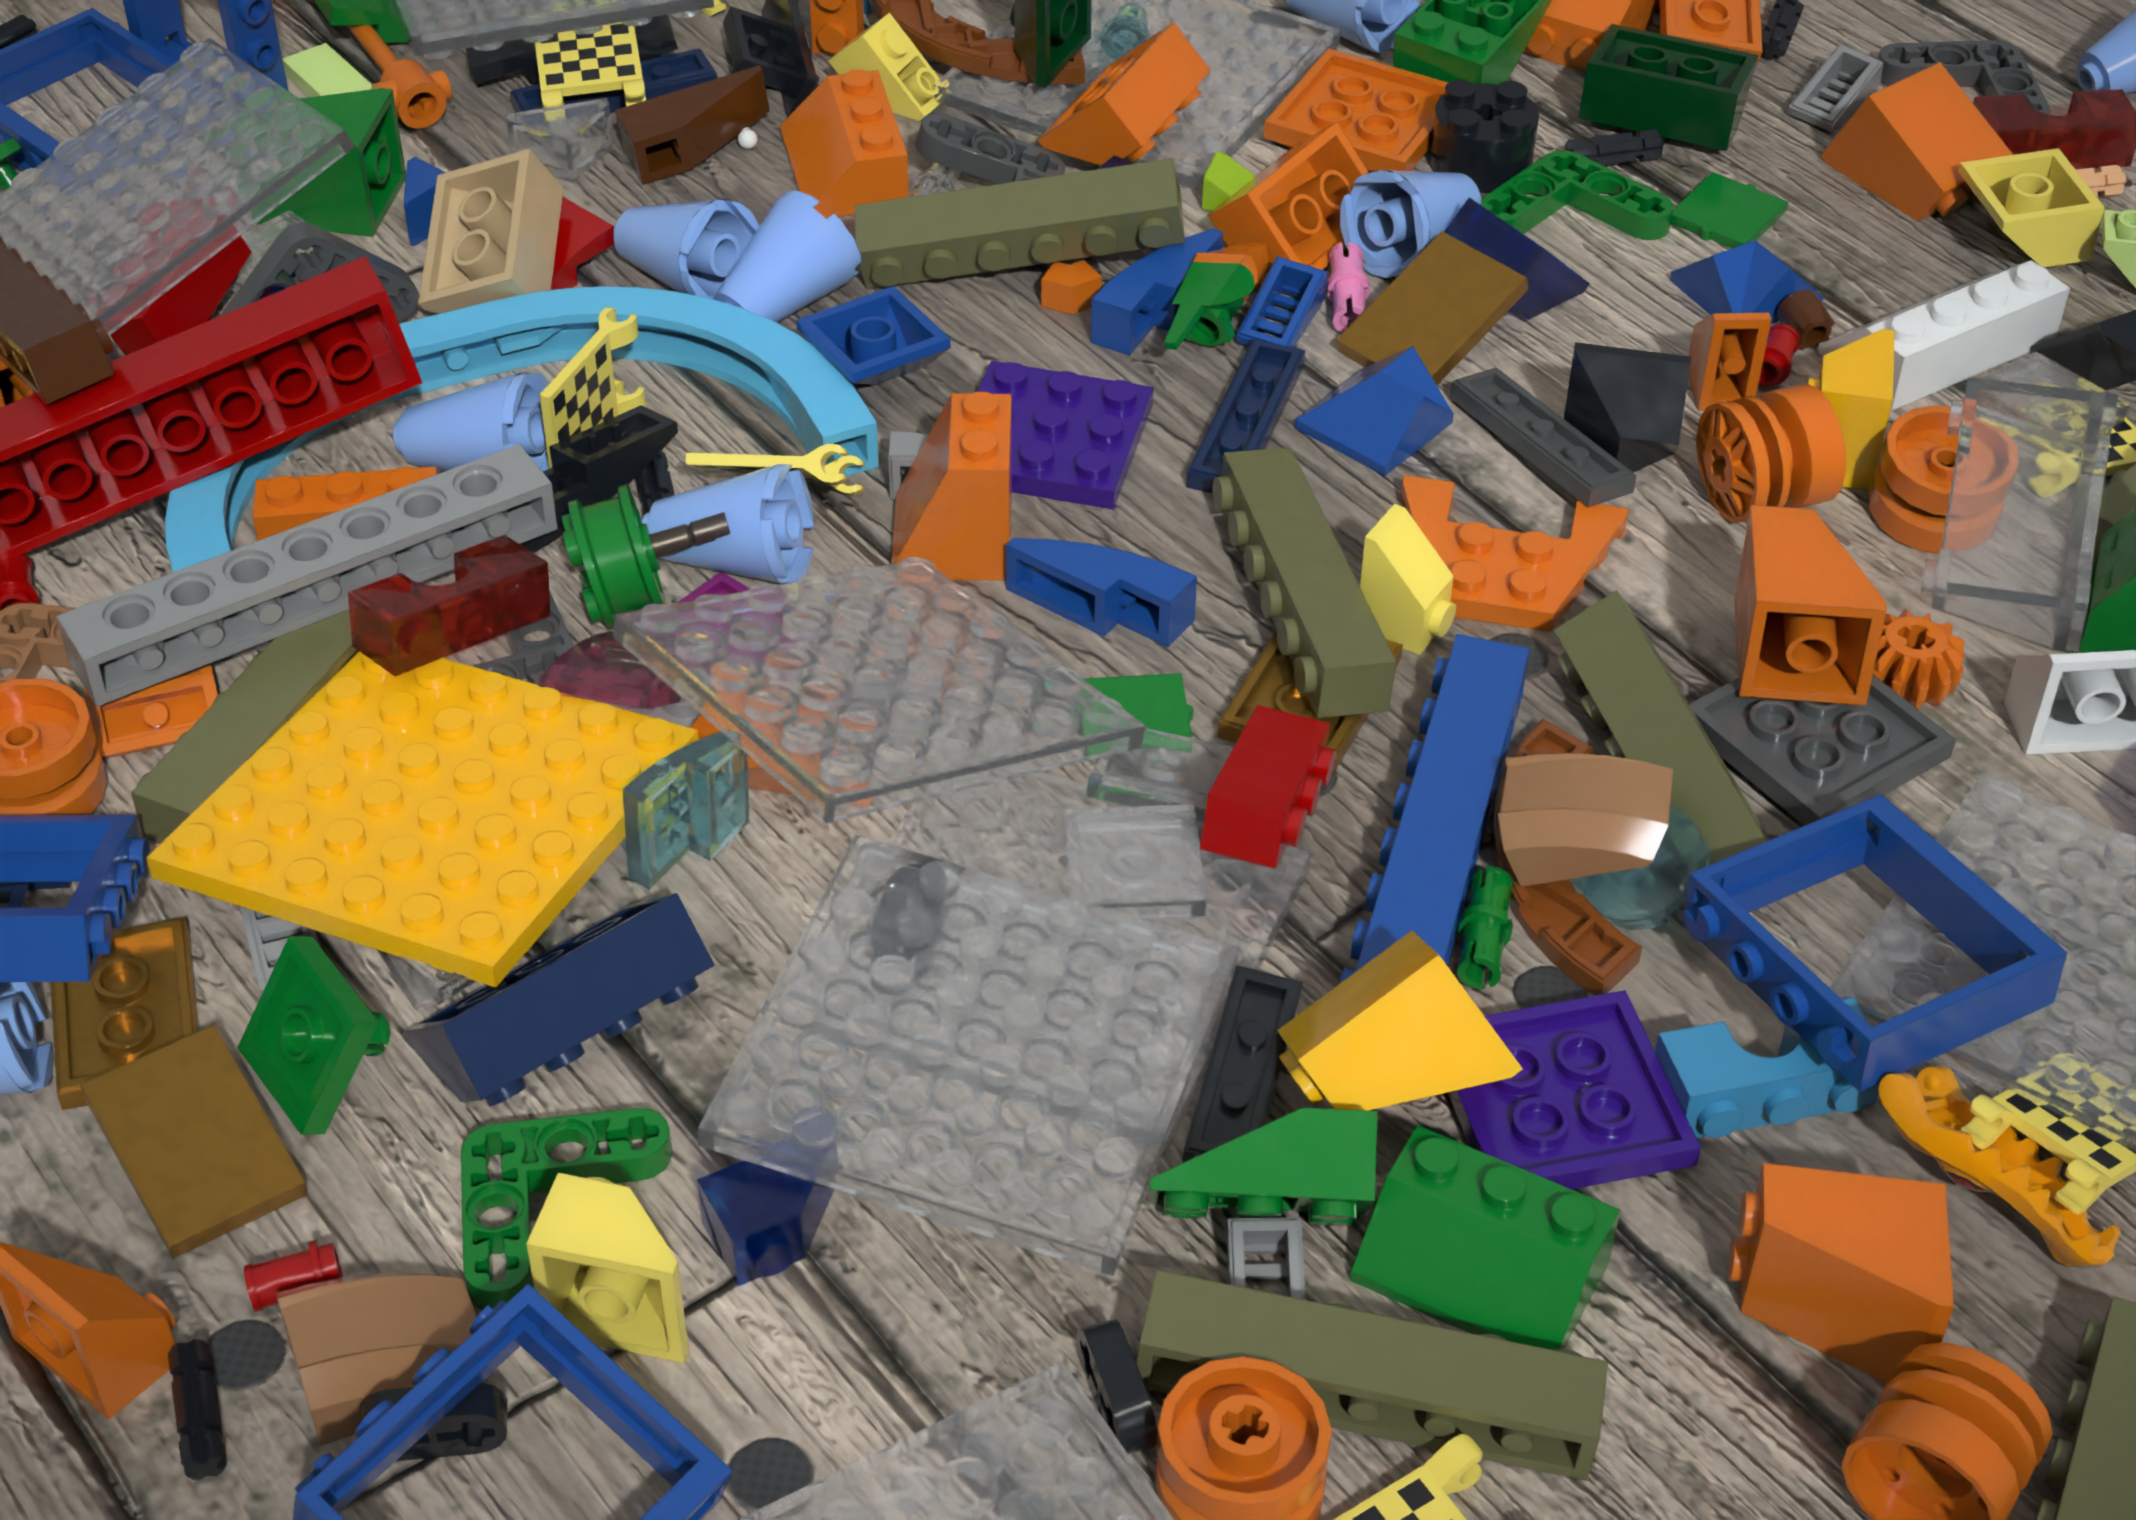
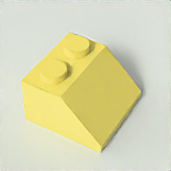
(2039, 204)
(608, 1268)

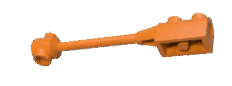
(417, 94)

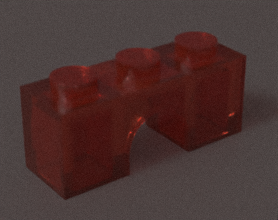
(2091, 135)
(413, 623)

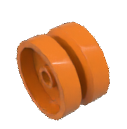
(1915, 478)
(47, 751)
(1242, 1444)

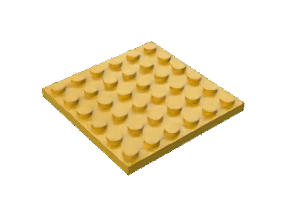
(422, 813)

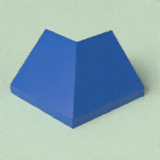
(1740, 281)
(875, 337)
(1380, 413)

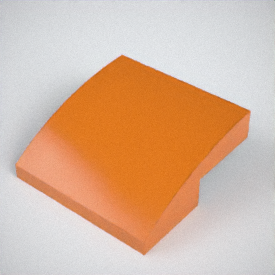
(152, 715)

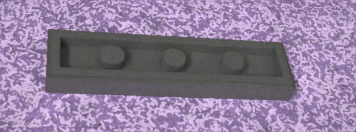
(1543, 437)

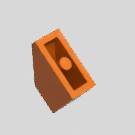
(1727, 356)

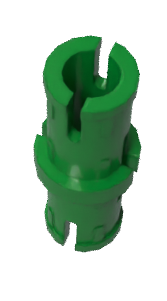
(1485, 928)

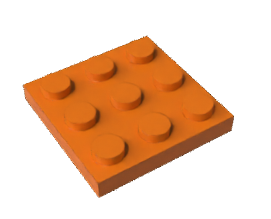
(1377, 106)

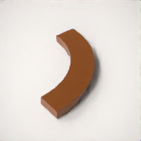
(966, 45)
(1553, 913)

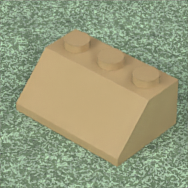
(491, 233)

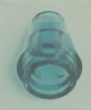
(1125, 31)

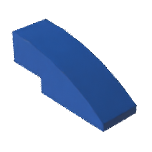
(1144, 294)
(1102, 587)

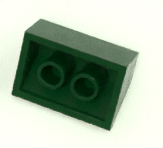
(1050, 34)
(1667, 85)

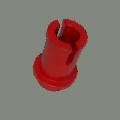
(1778, 354)
(16, 581)
(290, 1272)

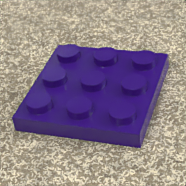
(1070, 431)
(1587, 1097)

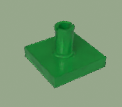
(310, 1035)

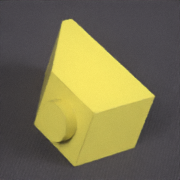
(1406, 582)

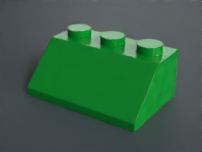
(1484, 1243)

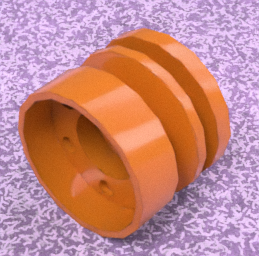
(1771, 451)
(1947, 1439)

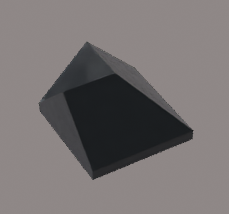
(2098, 352)
(1628, 401)

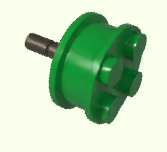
(623, 554)

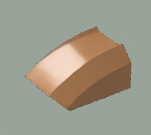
(1582, 815)
(368, 1338)

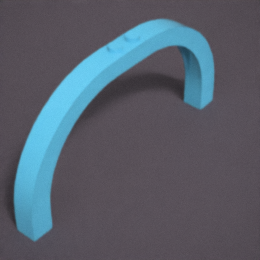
(553, 327)

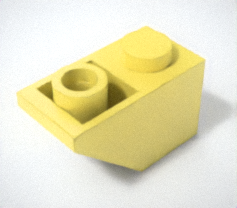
(901, 66)

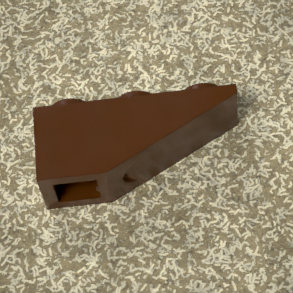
(690, 124)

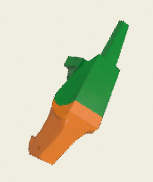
(1215, 292)

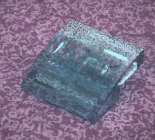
(685, 804)

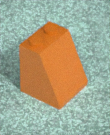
(1575, 28)
(1911, 142)
(960, 491)
(1803, 612)
(1846, 1262)

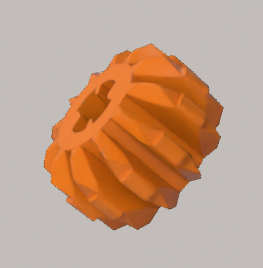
(1919, 658)

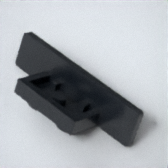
(777, 45)

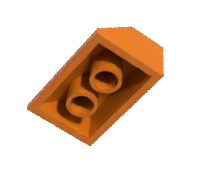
(1130, 101)
(846, 144)
(1295, 201)
(293, 501)

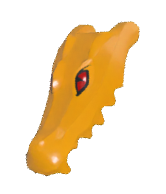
(1930, 1117)

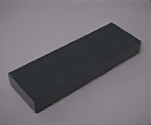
(1243, 1060)

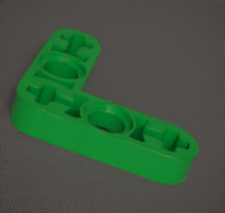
(1578, 181)
(530, 1170)

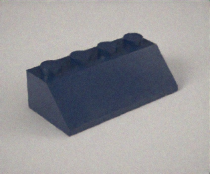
(562, 999)

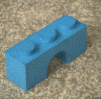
(1735, 1090)

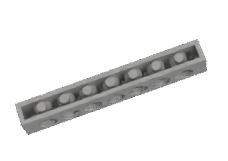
(301, 574)

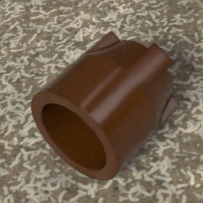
(1807, 316)

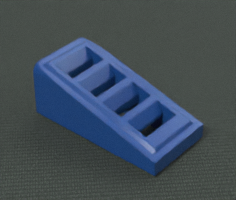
(1287, 278)

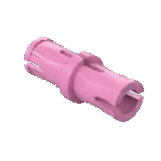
(1347, 285)

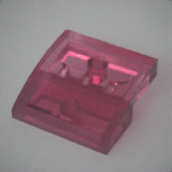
(607, 673)

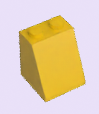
(1394, 1035)

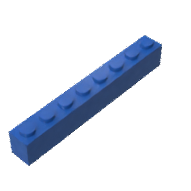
(1448, 800)

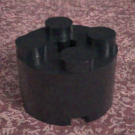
(1484, 132)

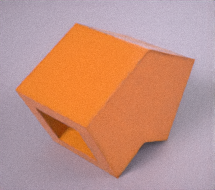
(1069, 287)

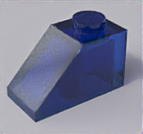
(760, 1217)

